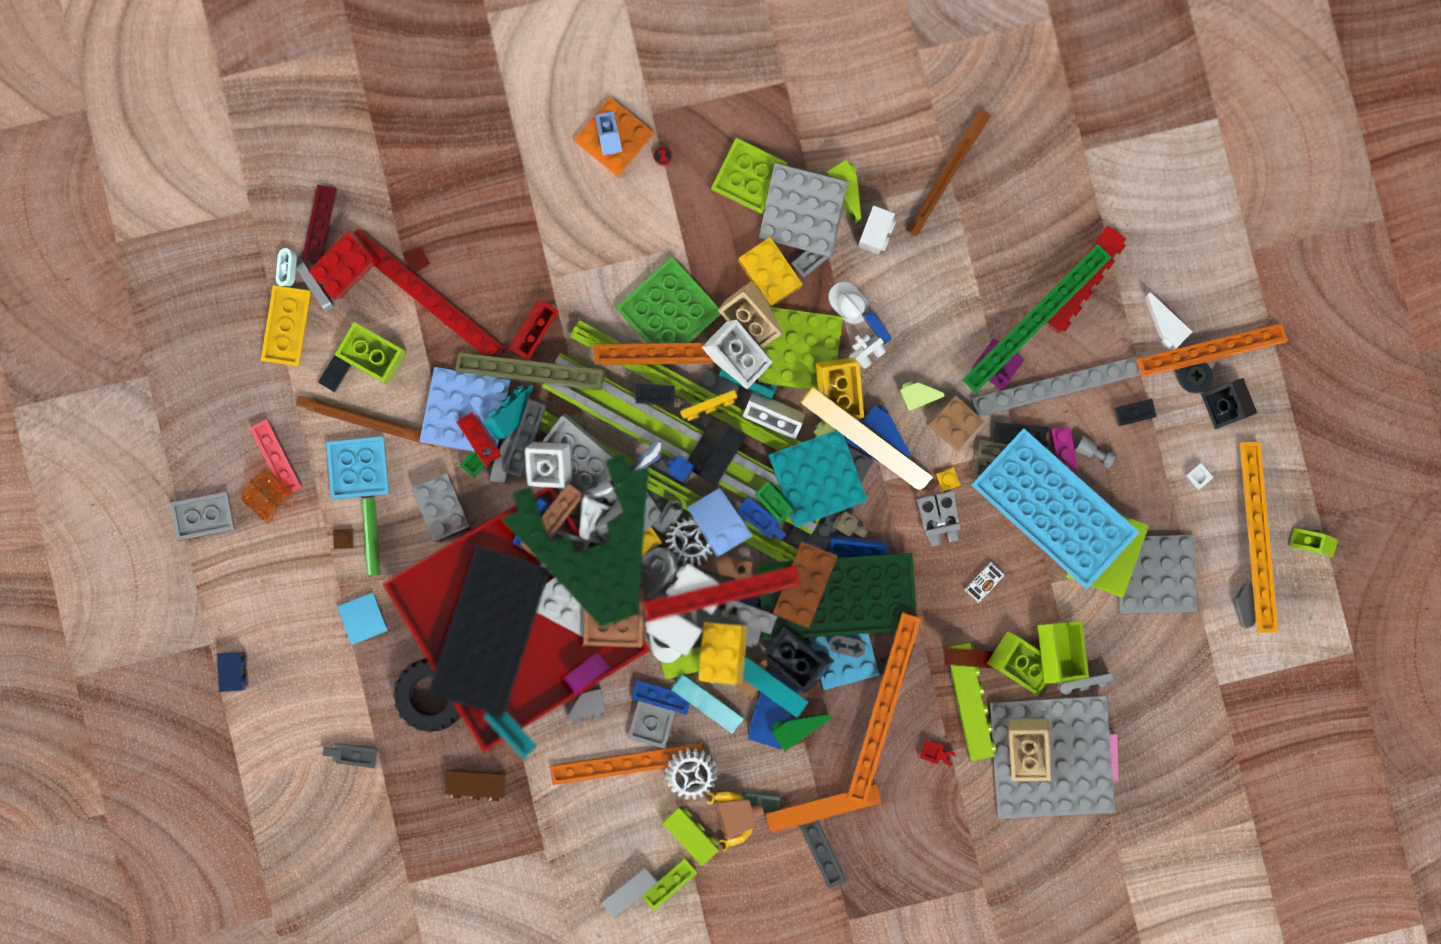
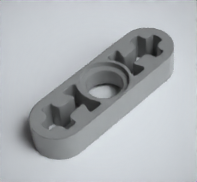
(315, 288)

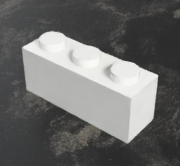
(774, 415)

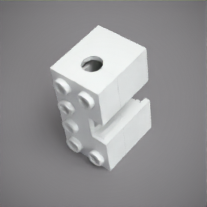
(674, 629)

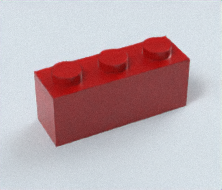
(533, 329)

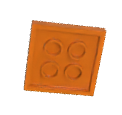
(632, 137)

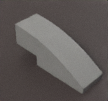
(497, 473)
(629, 892)

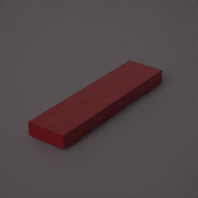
(319, 223)

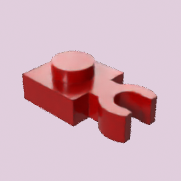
(934, 752)

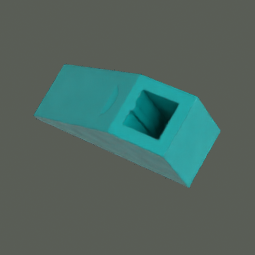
(507, 417)

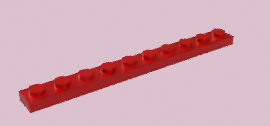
(433, 301)

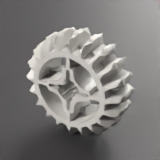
(682, 555)
(677, 765)

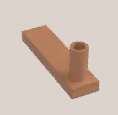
(559, 510)
(724, 565)

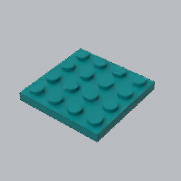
(818, 477)

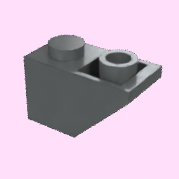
(1245, 606)

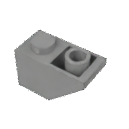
(588, 704)

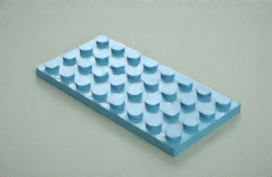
(1055, 509)

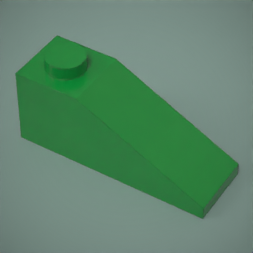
(793, 730)

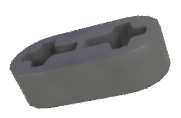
(848, 641)

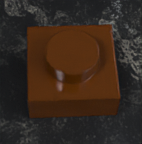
(343, 538)

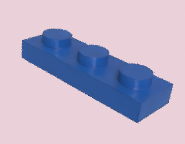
(851, 546)
(659, 697)

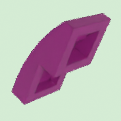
(586, 672)

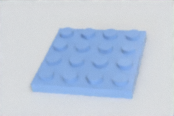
(454, 397)

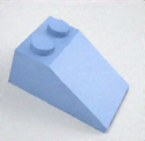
(719, 522)

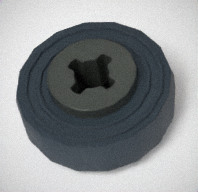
(1195, 383)

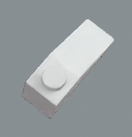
(1168, 326)

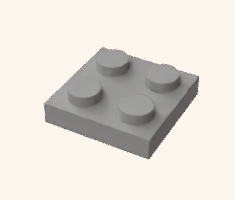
(651, 724)

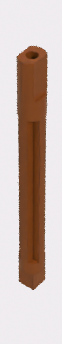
(948, 172)
(360, 418)

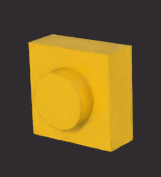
(947, 479)

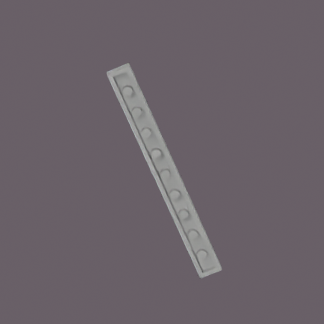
(1057, 386)

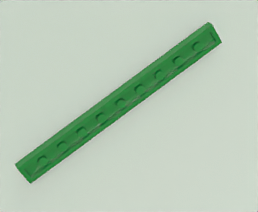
(1036, 319)

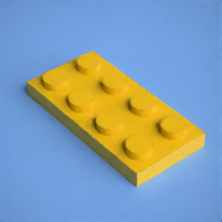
(286, 326)

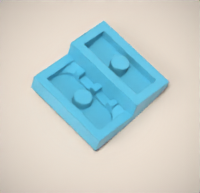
(362, 618)

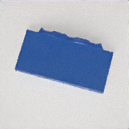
(767, 713)

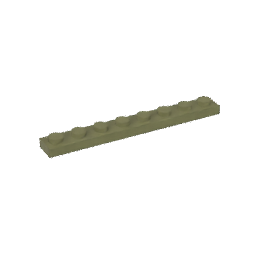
(530, 371)

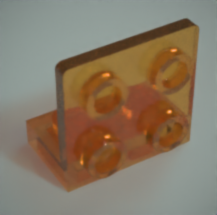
(266, 494)

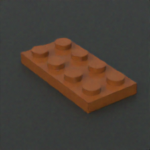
(813, 571)

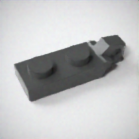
(352, 755)

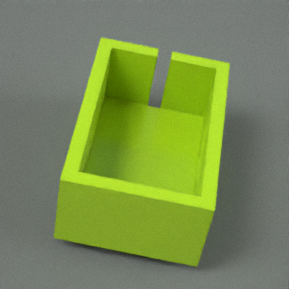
(1063, 651)

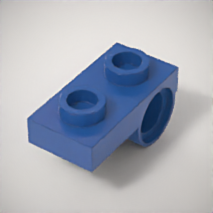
(679, 468)

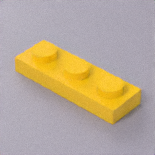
(709, 406)

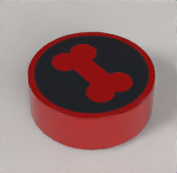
(663, 156)

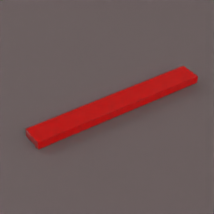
(721, 593)

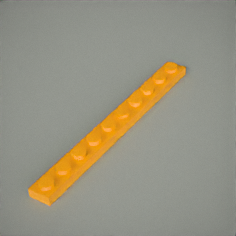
(1258, 537)

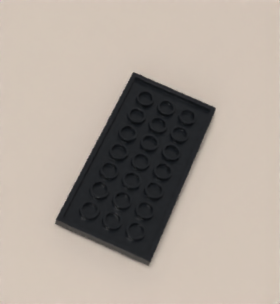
(489, 631)

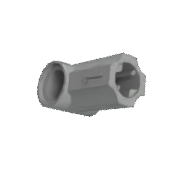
(668, 516)

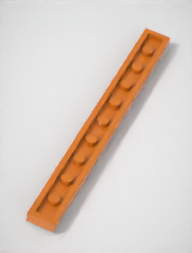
(883, 708)

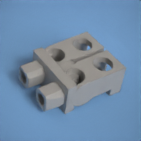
(943, 522)

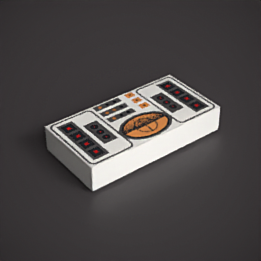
(984, 582)

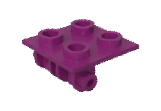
(1005, 374)

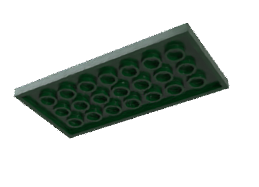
(859, 597)

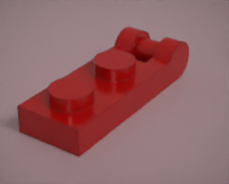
(478, 438)

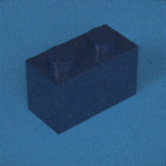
(232, 671)

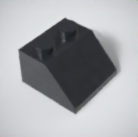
(1229, 403)

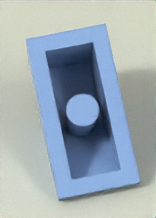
(608, 133)

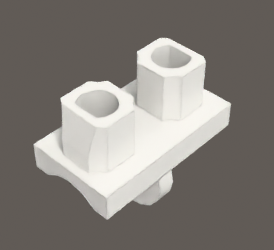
(864, 347)

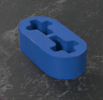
(876, 326)

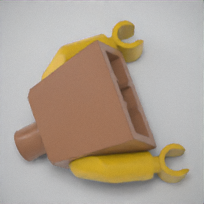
(735, 816)

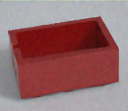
(344, 265)

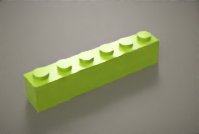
(972, 709)

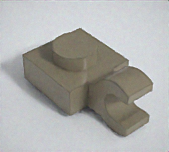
(847, 524)

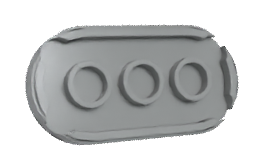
(657, 570)

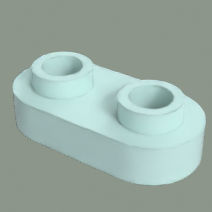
(286, 267)

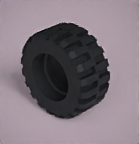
(410, 711)

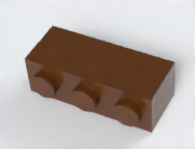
(475, 784)

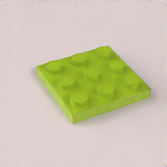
(746, 176)

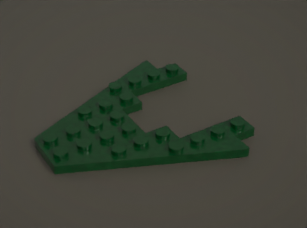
(604, 576)

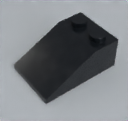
(798, 659)

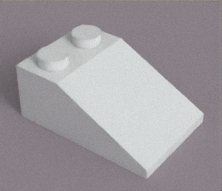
(737, 353)

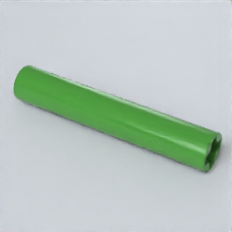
(371, 536)

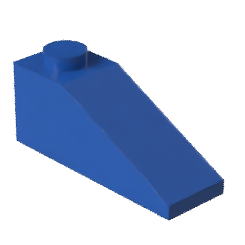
(883, 426)

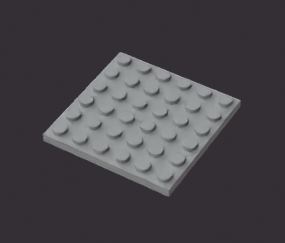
(1078, 758)

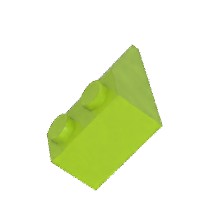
(847, 172)
(371, 353)
(1019, 663)

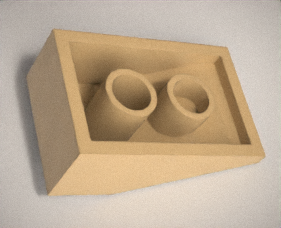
(753, 313)
(1030, 749)

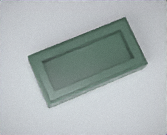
(769, 802)

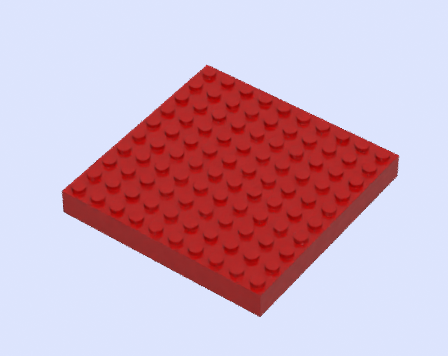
(426, 603)

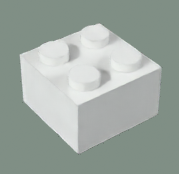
(876, 229)
(548, 464)

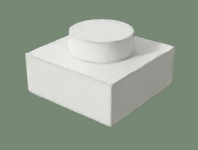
(1199, 476)

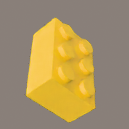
(770, 272)
(842, 384)
(723, 653)

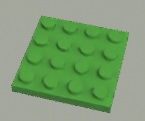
(669, 306)

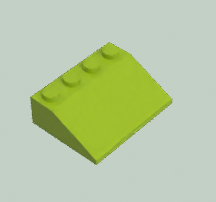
(1119, 572)

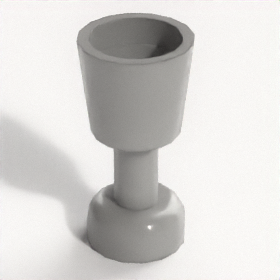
(1088, 448)

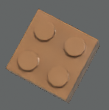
(956, 423)

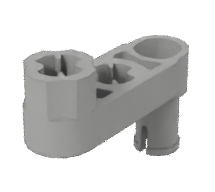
(604, 489)

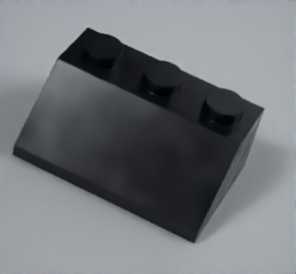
(715, 451)

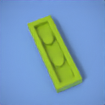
(669, 884)

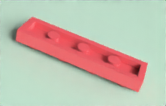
(275, 455)

